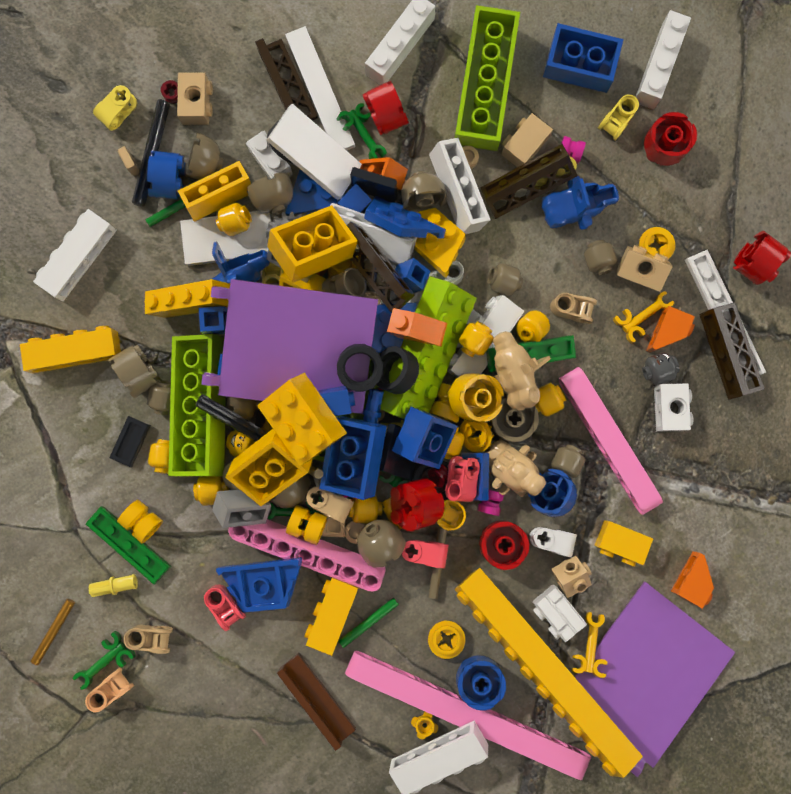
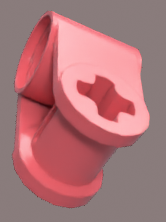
(462, 481)
(429, 553)
(223, 609)

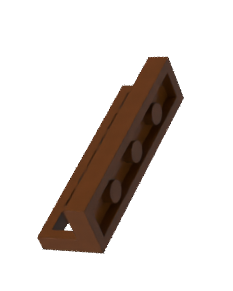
(316, 700)

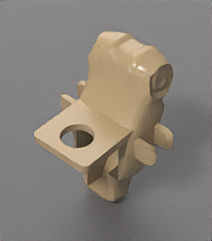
(516, 371)
(514, 469)

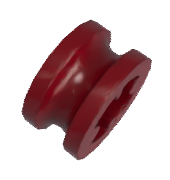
(165, 91)
(439, 476)

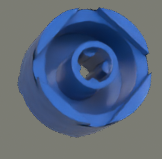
(165, 174)
(490, 692)

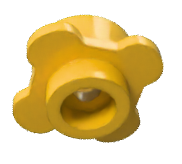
(423, 732)

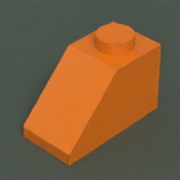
(386, 167)
(416, 327)
(671, 328)
(695, 581)

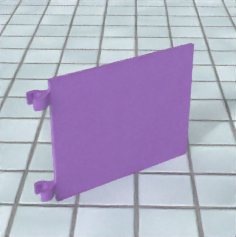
(290, 332)
(654, 671)

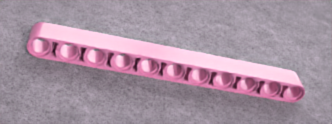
(454, 710)

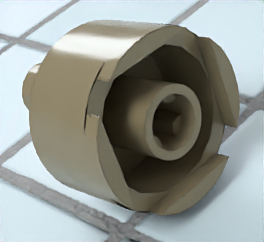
(133, 371)
(521, 430)

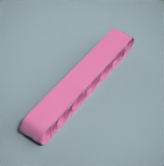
(610, 441)
(323, 557)

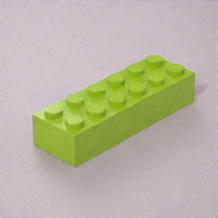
(487, 77)
(445, 303)
(194, 435)

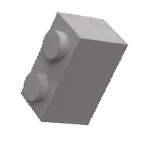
(237, 509)

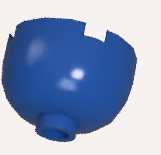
(557, 496)

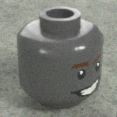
(661, 368)

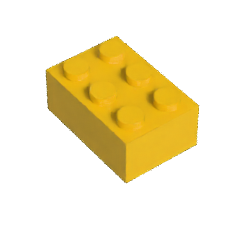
(311, 243)
(301, 419)
(265, 469)

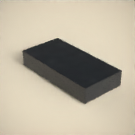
(130, 441)

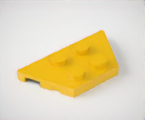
(438, 251)

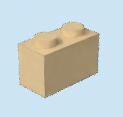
(527, 141)

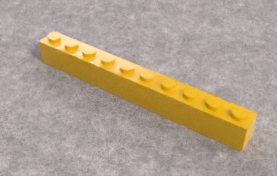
(549, 674)

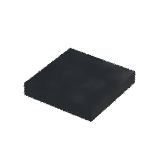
(374, 184)
(392, 462)

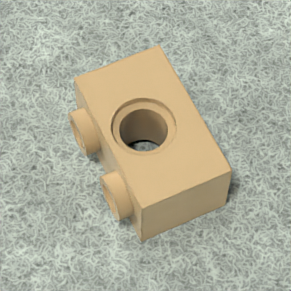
(191, 86)
(652, 278)

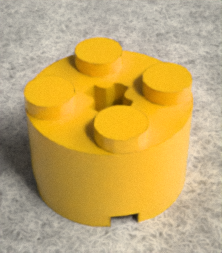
(476, 397)

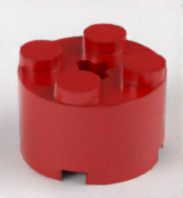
(385, 108)
(670, 139)
(761, 258)
(416, 504)
(514, 552)

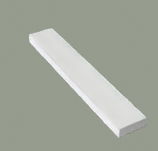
(318, 86)
(715, 295)

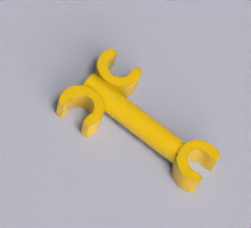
(631, 324)
(588, 663)

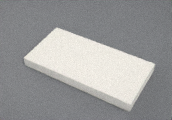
(313, 151)
(201, 234)

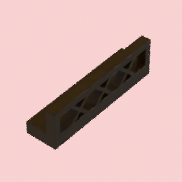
(278, 81)
(526, 178)
(380, 265)
(727, 352)

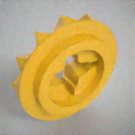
(661, 236)
(480, 443)
(444, 650)

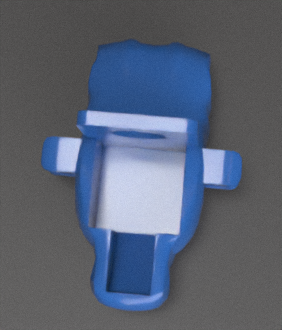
(578, 203)
(244, 267)

